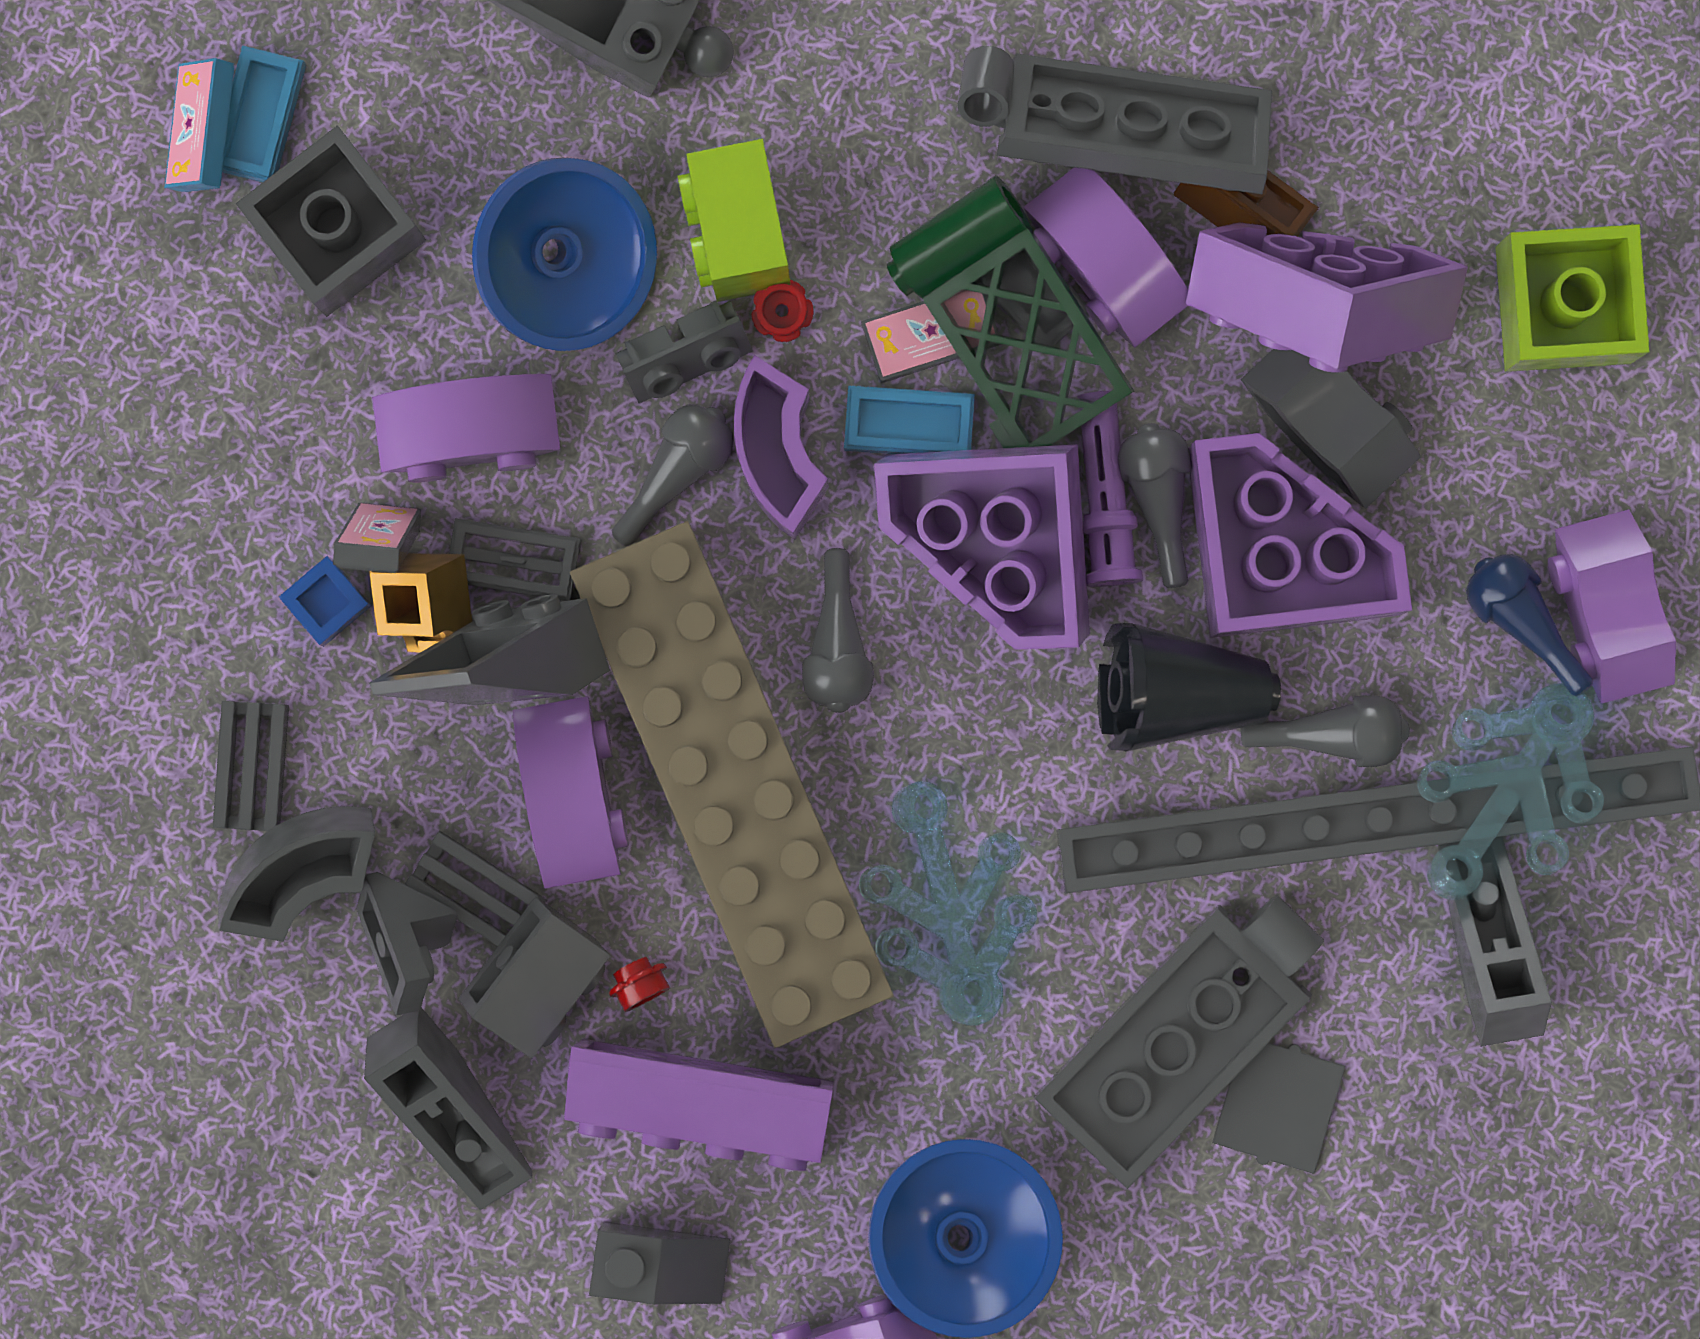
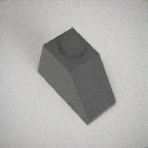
(658, 1265)

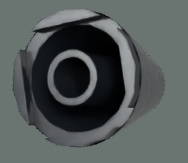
(1178, 688)

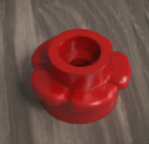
(787, 327)
(639, 983)

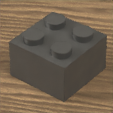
(331, 221)

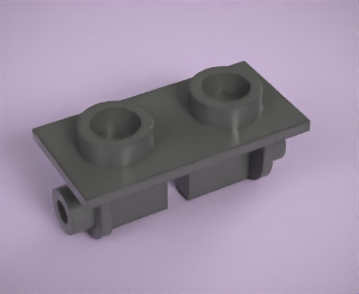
(711, 342)

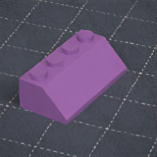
(697, 1102)

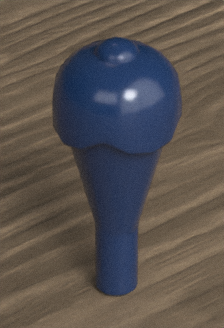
(1508, 595)

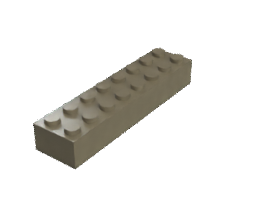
(732, 784)

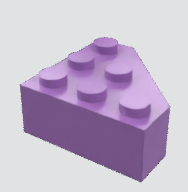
(1324, 294)
(996, 534)
(1285, 545)

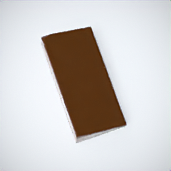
(1278, 207)

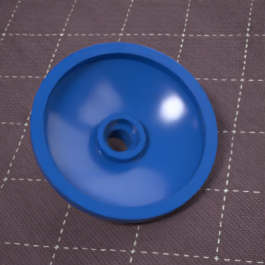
(601, 260)
(1010, 1245)

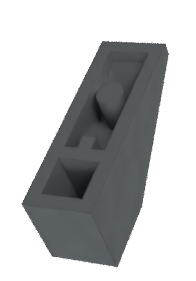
(1498, 953)
(444, 1107)

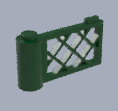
(961, 248)

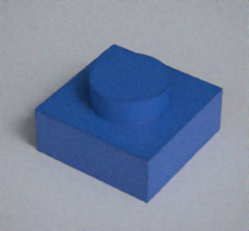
(325, 601)

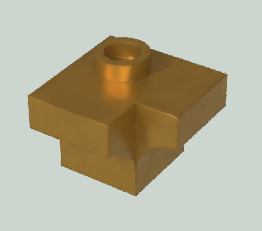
(422, 599)

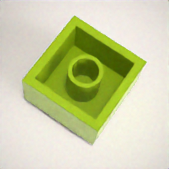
(738, 219)
(1572, 298)

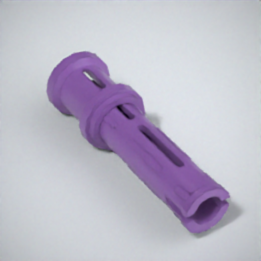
(1108, 521)

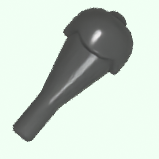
(692, 445)
(1156, 467)
(837, 669)
(1363, 731)

